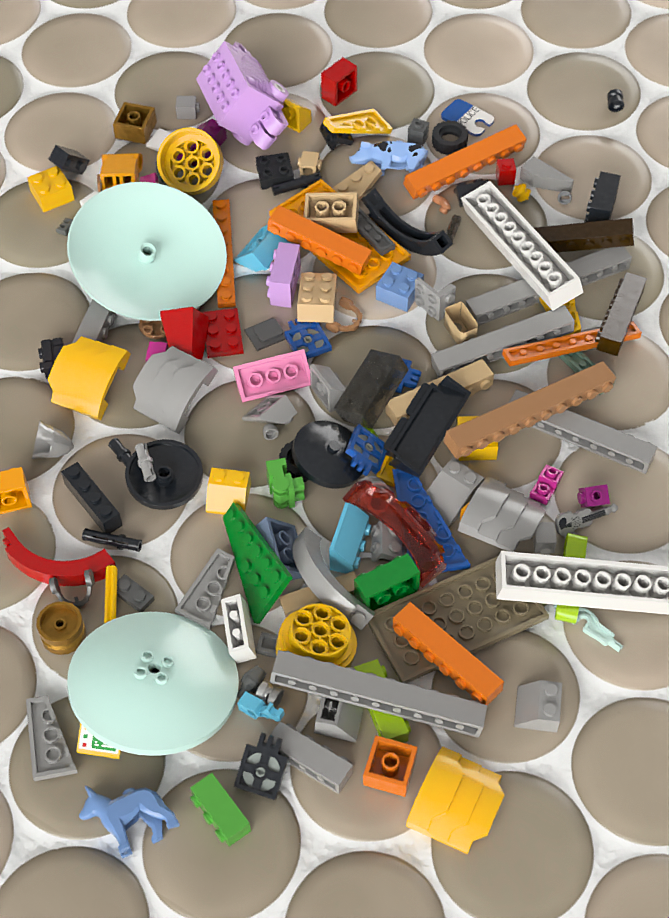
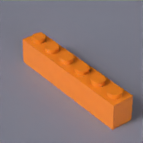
(319, 240)
(447, 654)

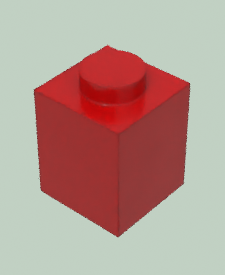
(505, 172)

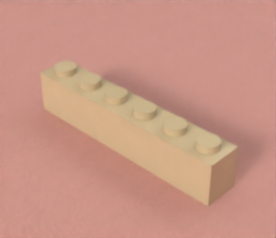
(473, 377)

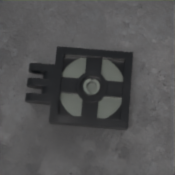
(262, 768)

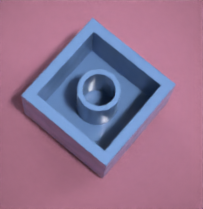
(398, 286)

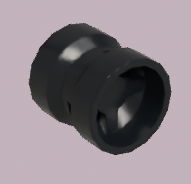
(615, 100)

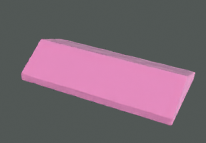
(272, 376)

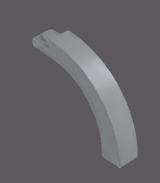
(322, 582)

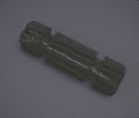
(453, 226)

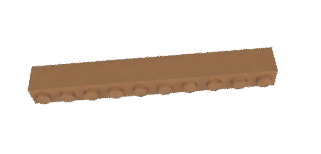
(529, 410)

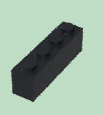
(91, 498)

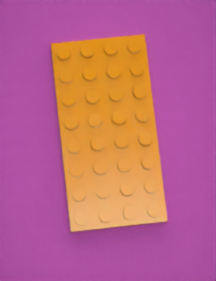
(377, 264)

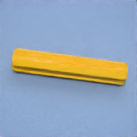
(110, 593)

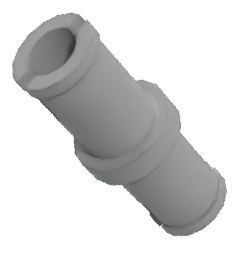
(145, 462)

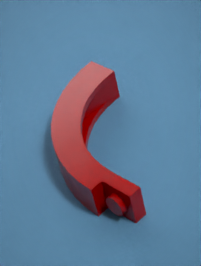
(42, 569)

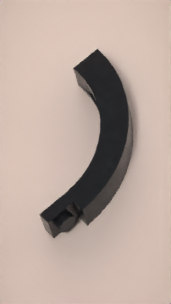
(404, 234)

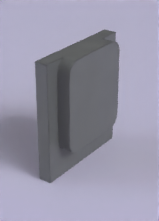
(265, 334)

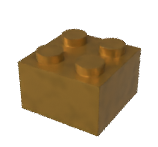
(134, 123)

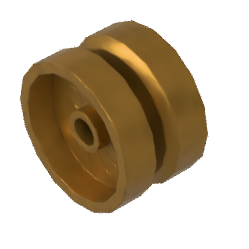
(61, 627)

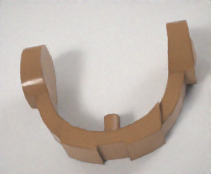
(346, 303)

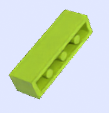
(387, 725)

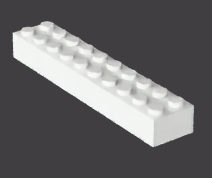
(522, 246)
(582, 582)

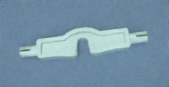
(597, 630)

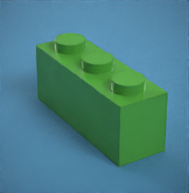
(219, 810)

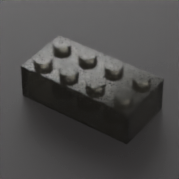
(371, 388)

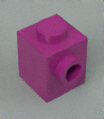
(593, 496)

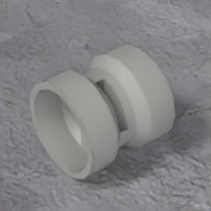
(269, 693)

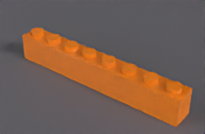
(464, 162)

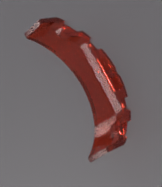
(405, 523)

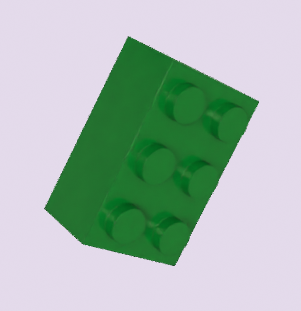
(387, 582)

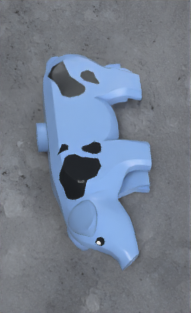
(391, 155)

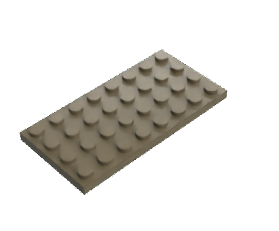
(464, 609)

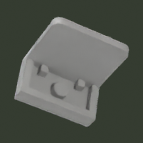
(434, 301)

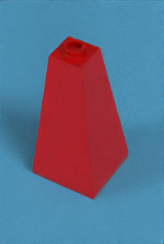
(186, 330)

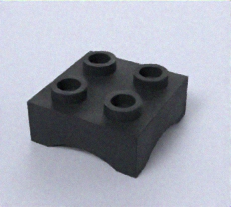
(274, 169)

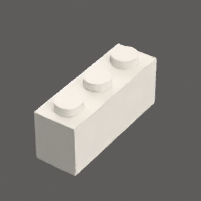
(238, 628)

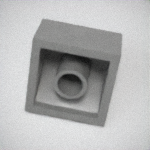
(326, 385)
(538, 706)

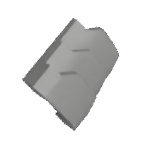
(169, 386)
(501, 515)

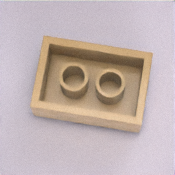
(333, 210)
(317, 297)

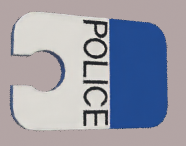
(468, 116)

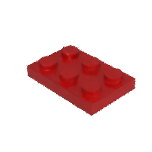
(223, 333)

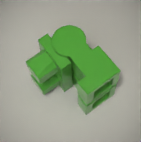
(282, 486)

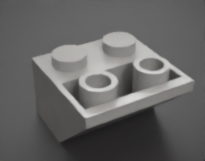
(338, 719)

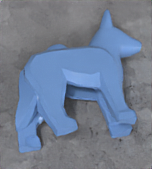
(126, 810)

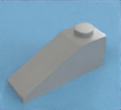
(544, 176)

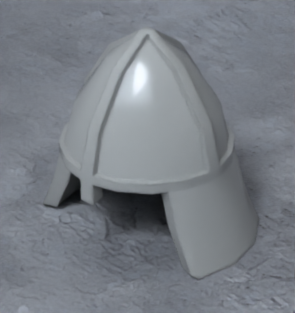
(51, 442)

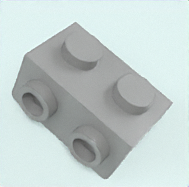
(384, 543)

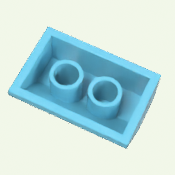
(259, 251)
(349, 539)

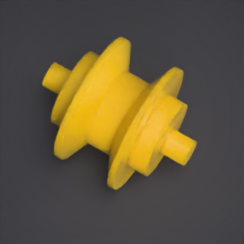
(521, 192)

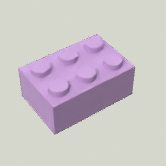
(284, 274)

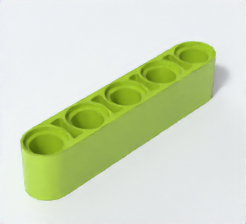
(574, 547)

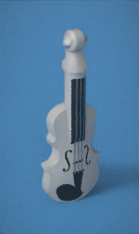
(569, 522)

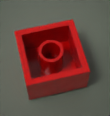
(339, 81)

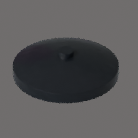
(321, 454)
(177, 475)

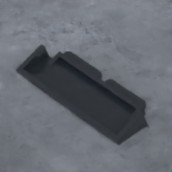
(430, 416)

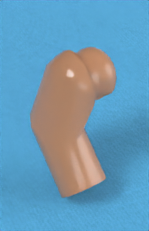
(444, 203)

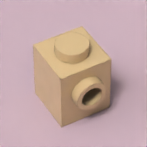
(309, 163)

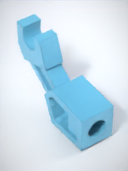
(258, 708)

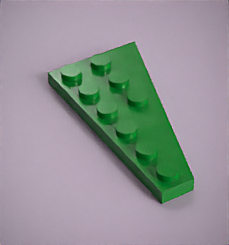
(259, 567)

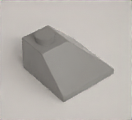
(273, 410)

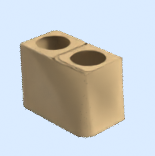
(465, 319)

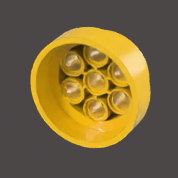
(180, 143)
(319, 620)

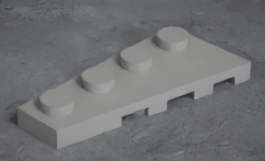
(206, 592)
(47, 745)

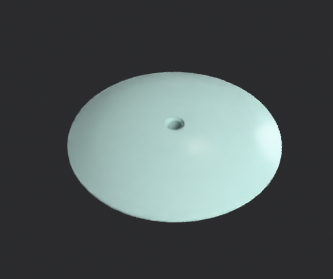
(139, 218)

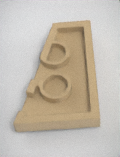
(360, 180)

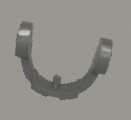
(90, 581)

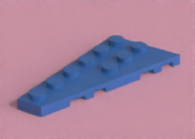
(411, 490)

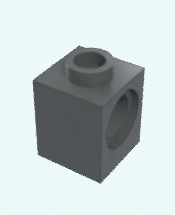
(418, 132)

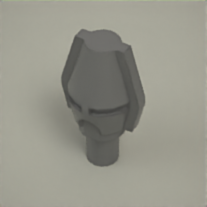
(251, 680)

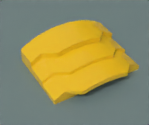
(85, 374)
(456, 801)

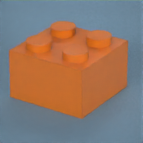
(390, 766)

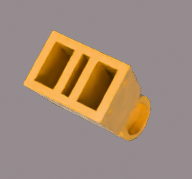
(120, 169)

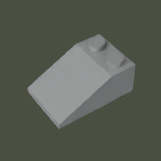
(453, 489)

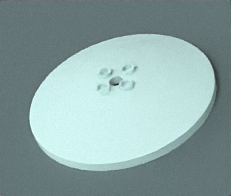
(147, 710)

